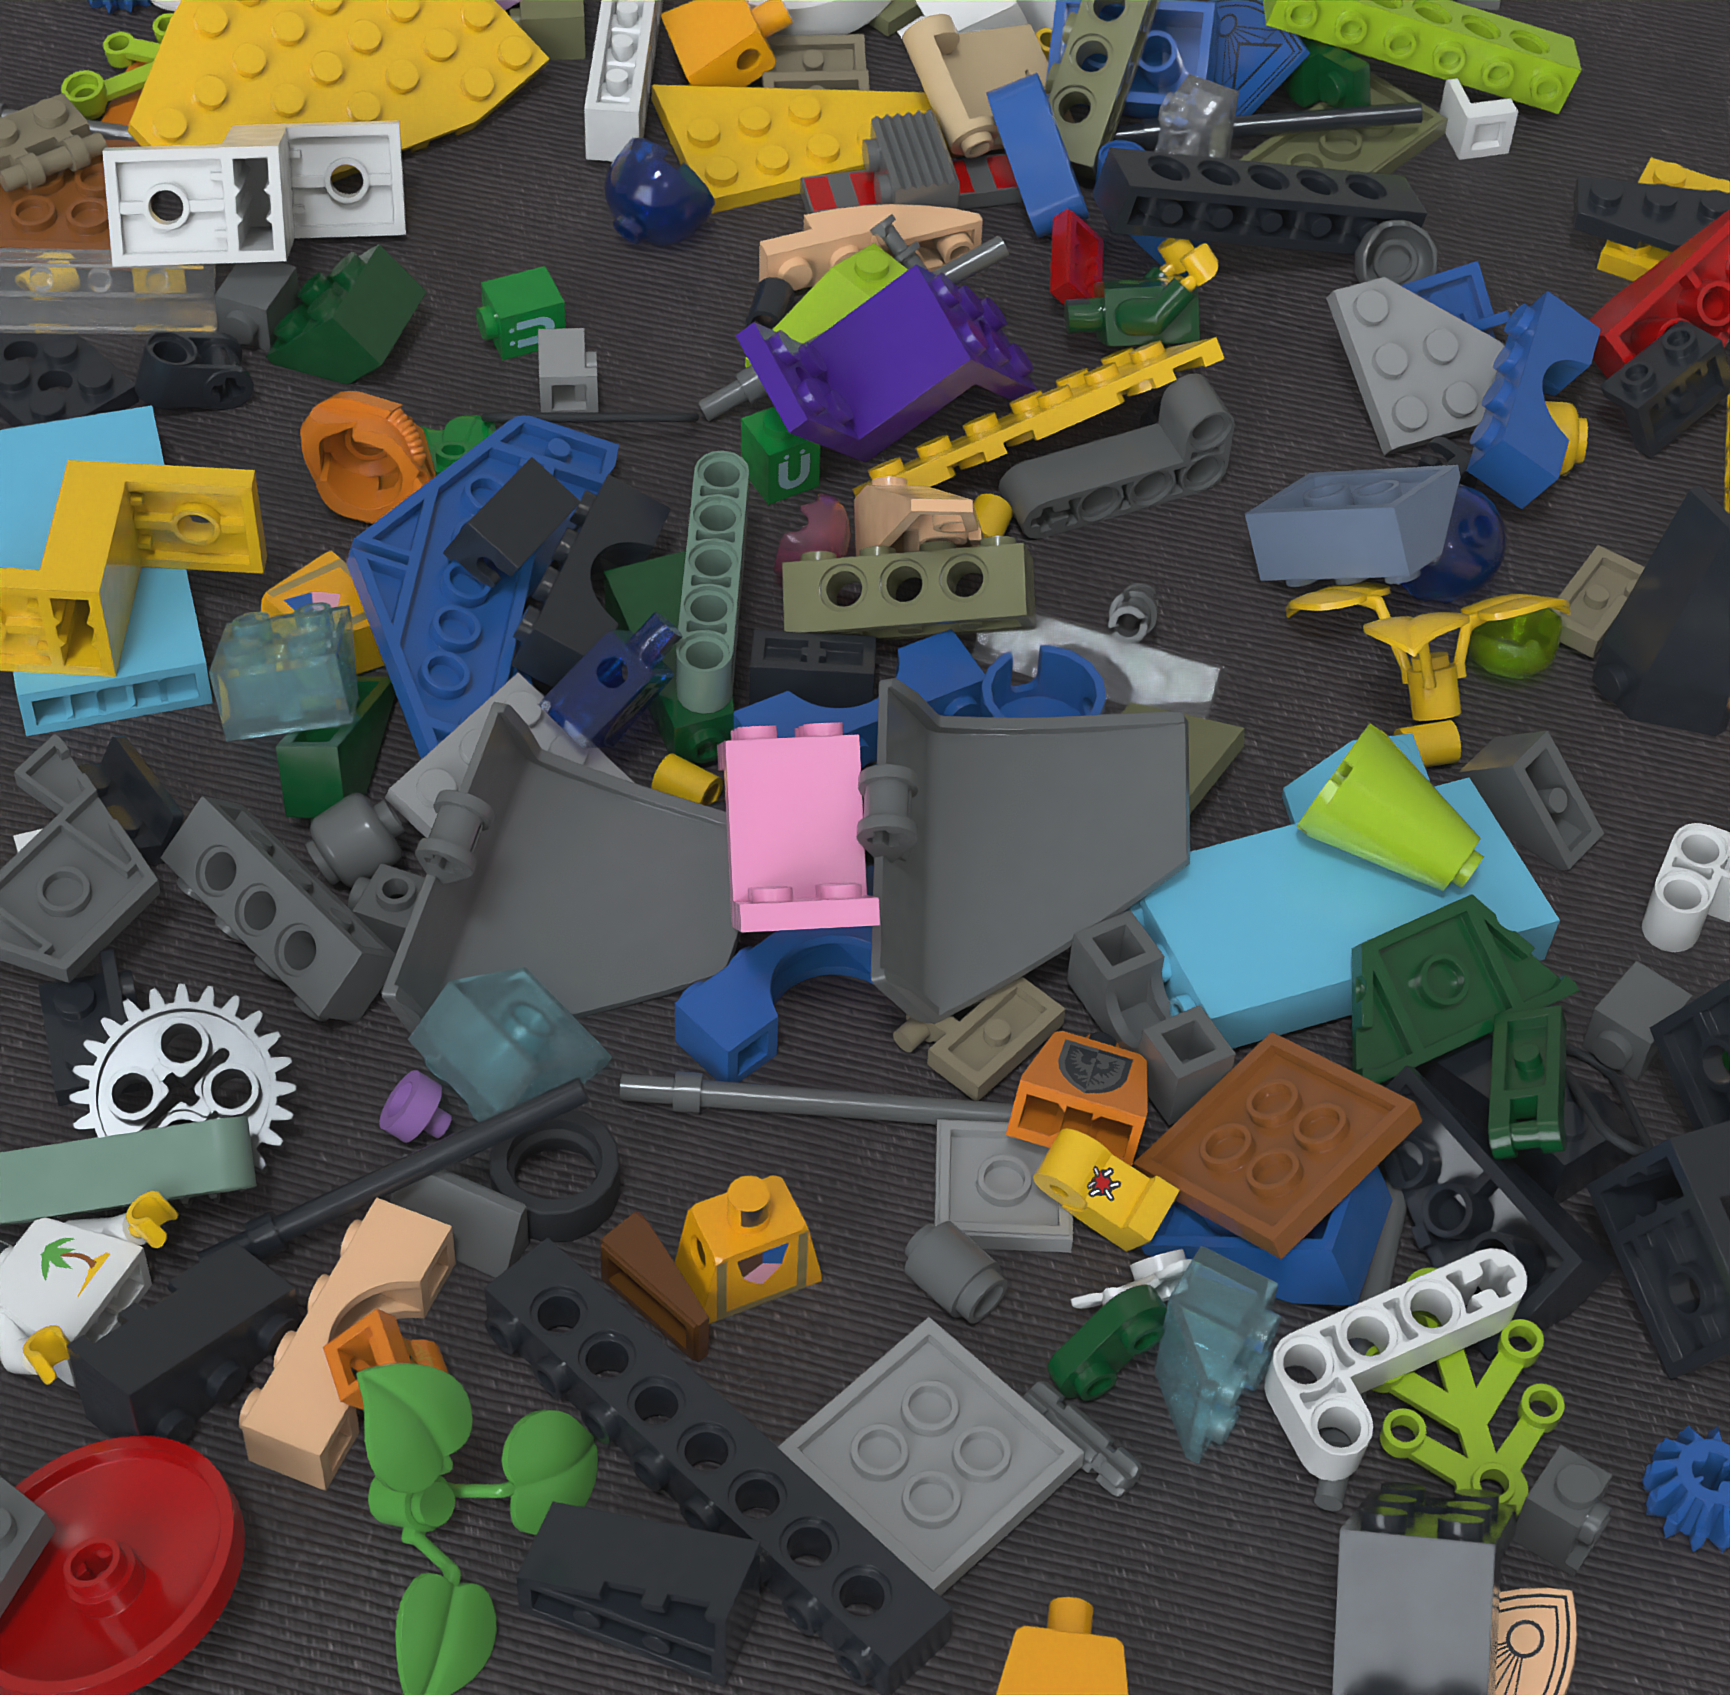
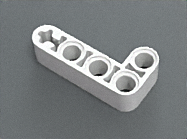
(1689, 887)
(1402, 1348)

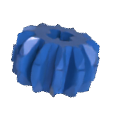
(1691, 1487)

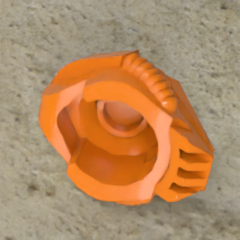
(364, 454)

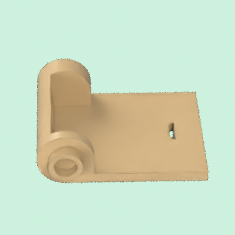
(963, 67)

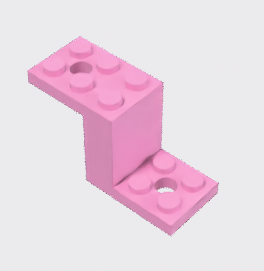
(795, 829)

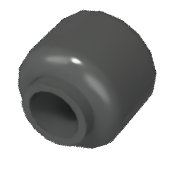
(355, 839)

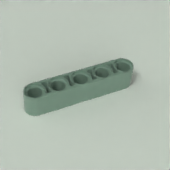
(712, 582)
(121, 1167)

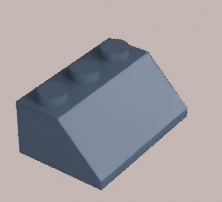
(1354, 525)

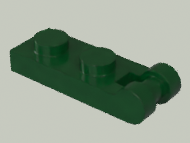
(1528, 1082)

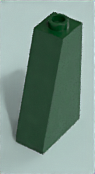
(631, 599)

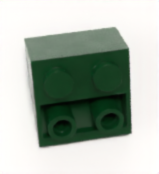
(347, 318)

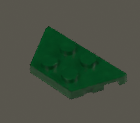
(1441, 986)

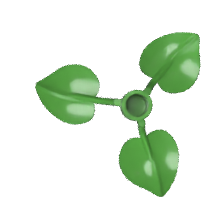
(410, 1429)

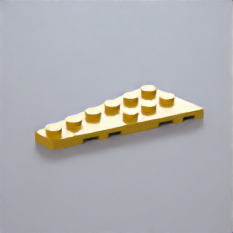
(762, 140)
(1042, 414)

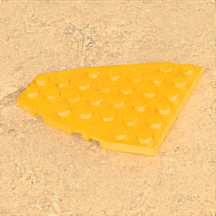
(332, 61)

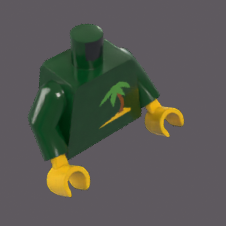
(1150, 307)

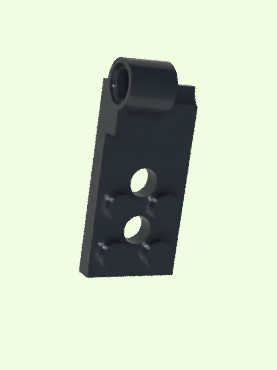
(58, 362)

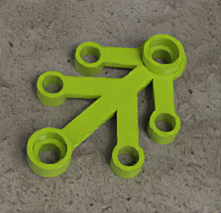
(89, 91)
(1469, 1411)

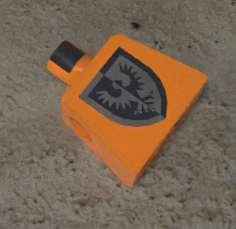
(1084, 1088)

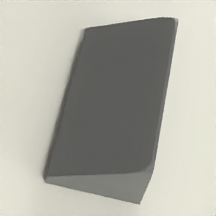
(485, 1224)

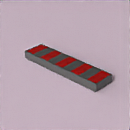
(982, 181)

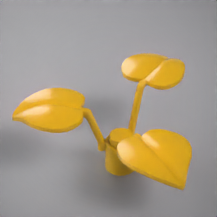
(1431, 676)

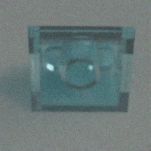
(504, 1041)

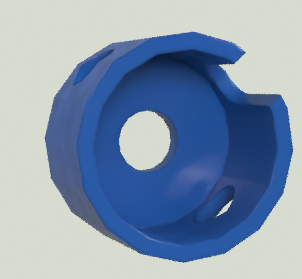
(1061, 688)

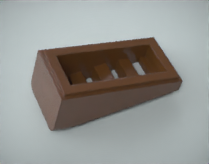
(649, 1280)

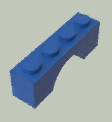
(1517, 441)
(933, 667)
(732, 1016)

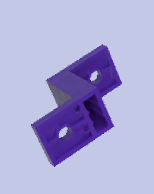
(888, 364)

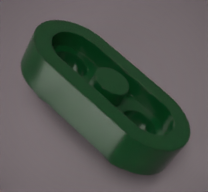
(1107, 1342)

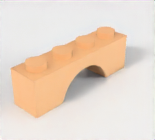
(386, 1263)

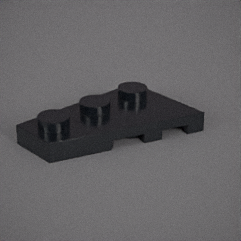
(1643, 212)

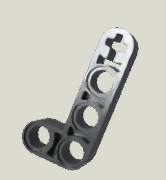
(1128, 470)

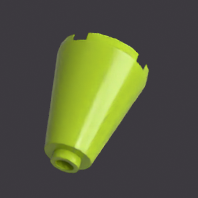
(1392, 816)

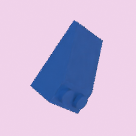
(1178, 44)
(1320, 1269)

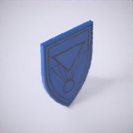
(1253, 55)

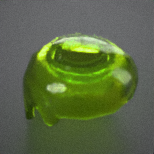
(1518, 644)

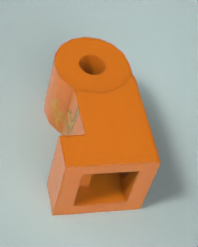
(373, 1343)

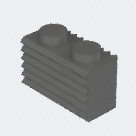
(910, 161)

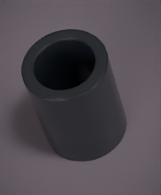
(771, 302)

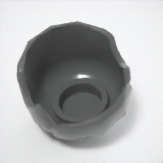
(1395, 252)

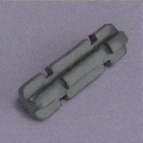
(1116, 1468)

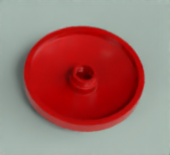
(130, 1574)

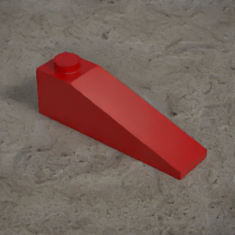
(1684, 286)

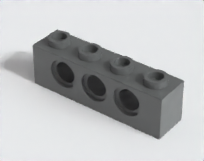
(279, 910)

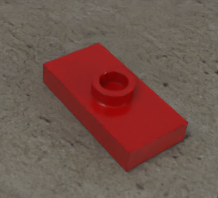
(1074, 258)

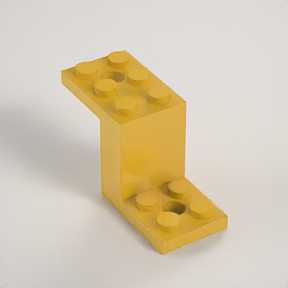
(101, 534)

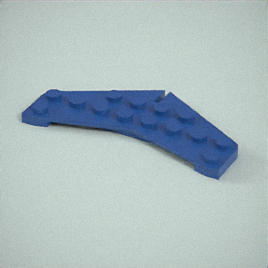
(431, 618)

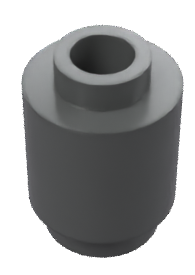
(955, 1271)

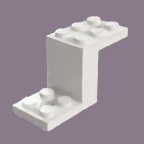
(254, 192)

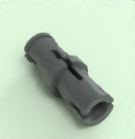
(1133, 609)

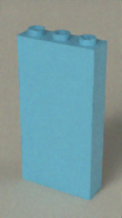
(162, 649)
(1271, 919)

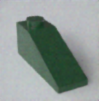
(335, 761)

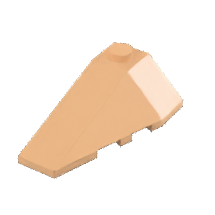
(912, 515)

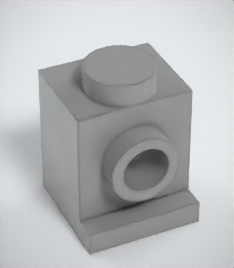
(566, 372)

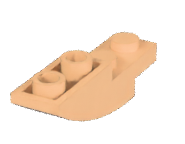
(842, 232)

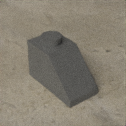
(1535, 797)

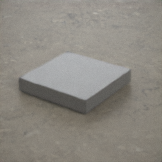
(990, 1189)

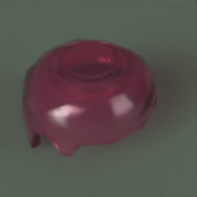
(827, 531)

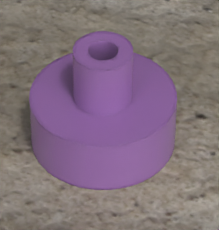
(414, 1108)

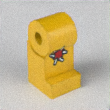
(1104, 1190)

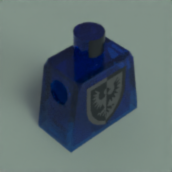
(593, 697)

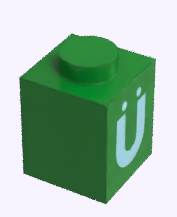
(517, 308)
(776, 459)

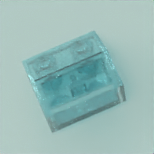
(286, 672)
(1214, 1347)

